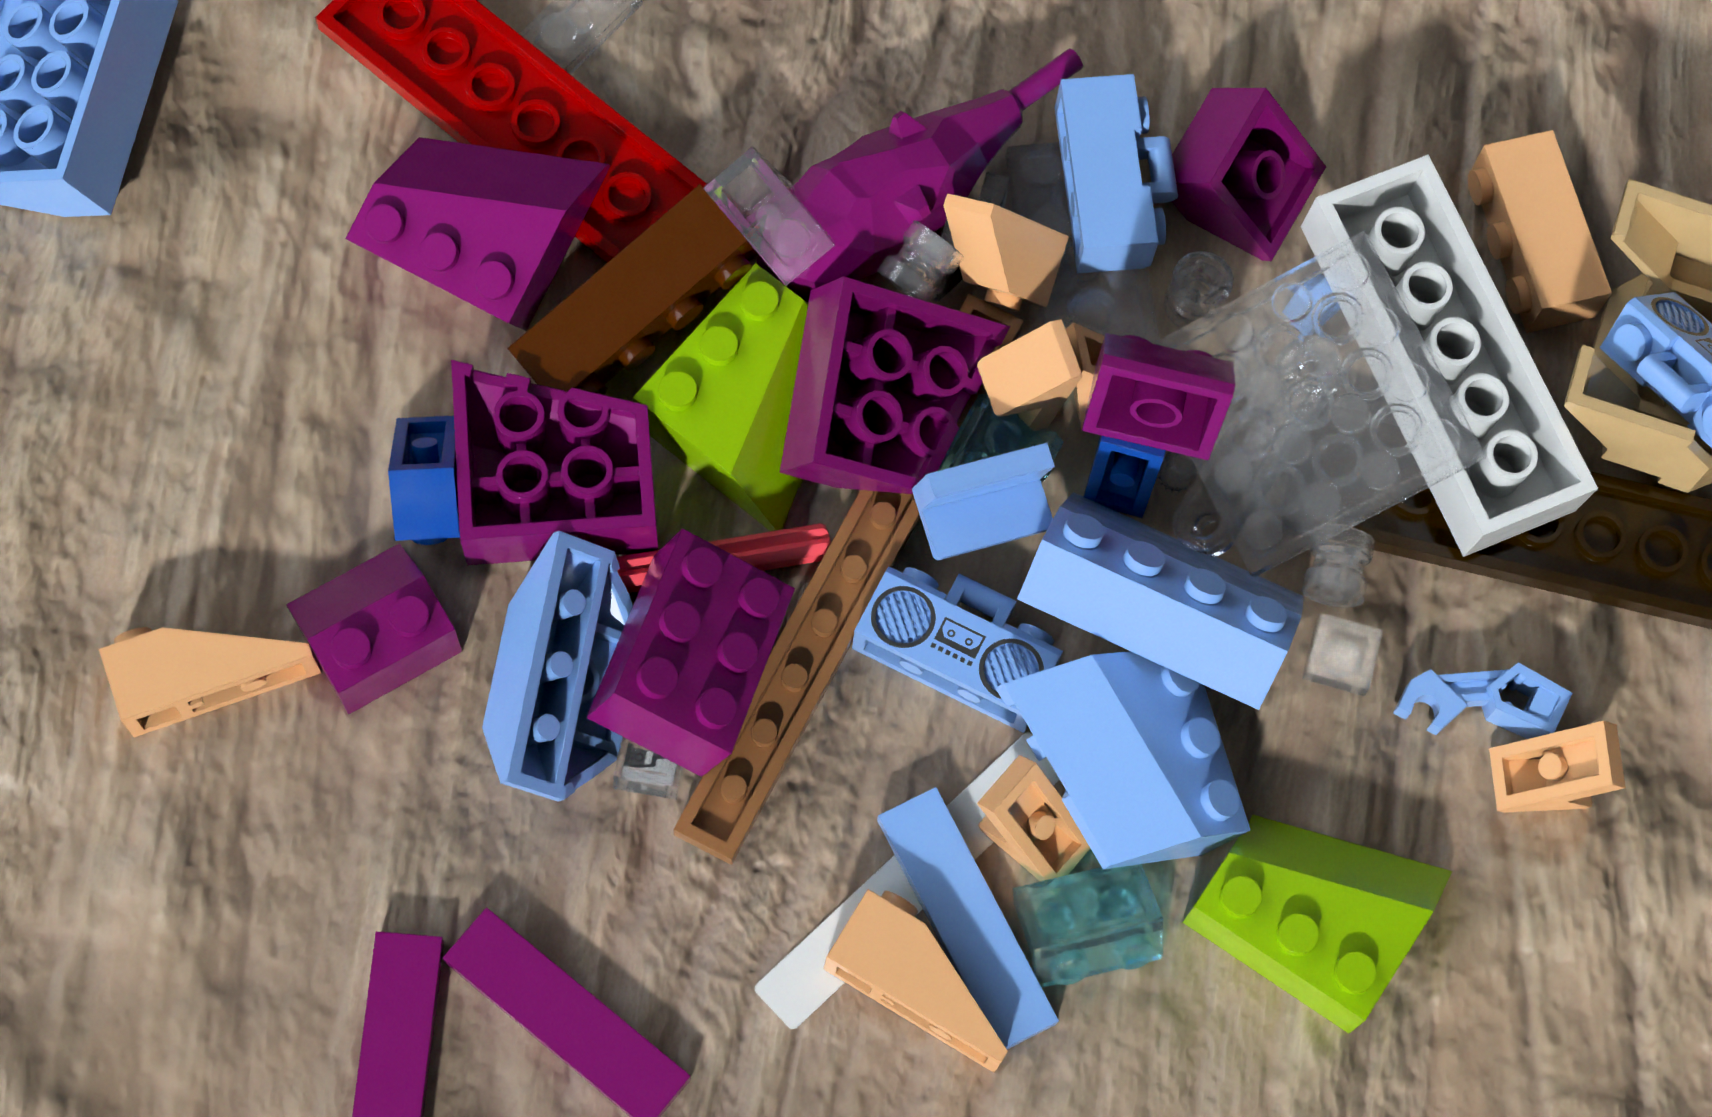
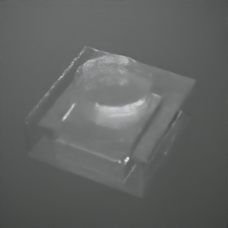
(1342, 654)

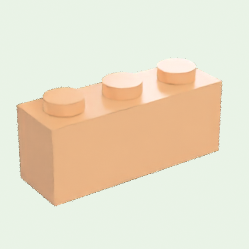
(1538, 232)

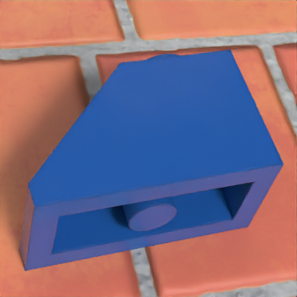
(1123, 475)
(424, 480)

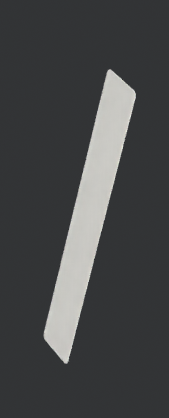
(798, 981)

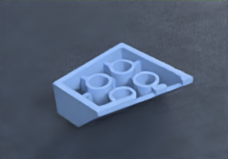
(1134, 756)

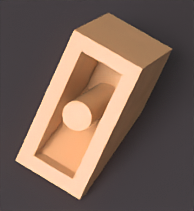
(1004, 252)

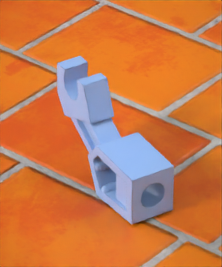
(1454, 692)

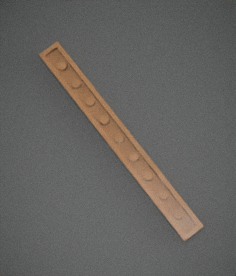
(808, 654)

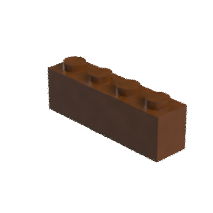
(636, 298)

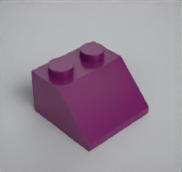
(1244, 170)
(1159, 395)
(375, 627)

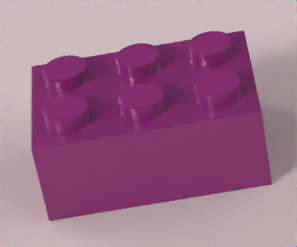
(691, 653)

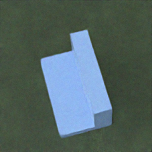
(985, 502)

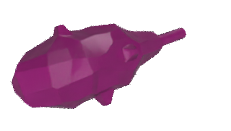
(904, 174)

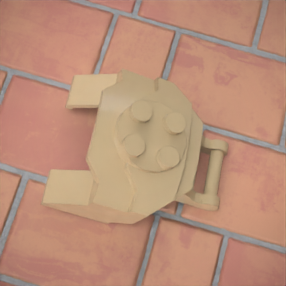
(1672, 248)

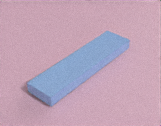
(966, 917)

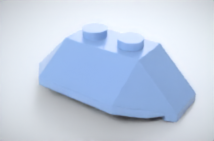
(550, 668)

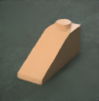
(186, 673)
(904, 968)

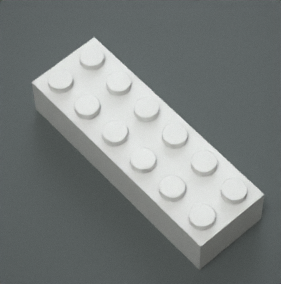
(1531, 458)

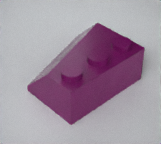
(479, 220)
(880, 386)
(548, 464)

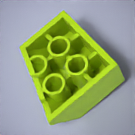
(730, 393)
(1317, 915)

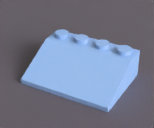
(74, 98)
(1163, 599)

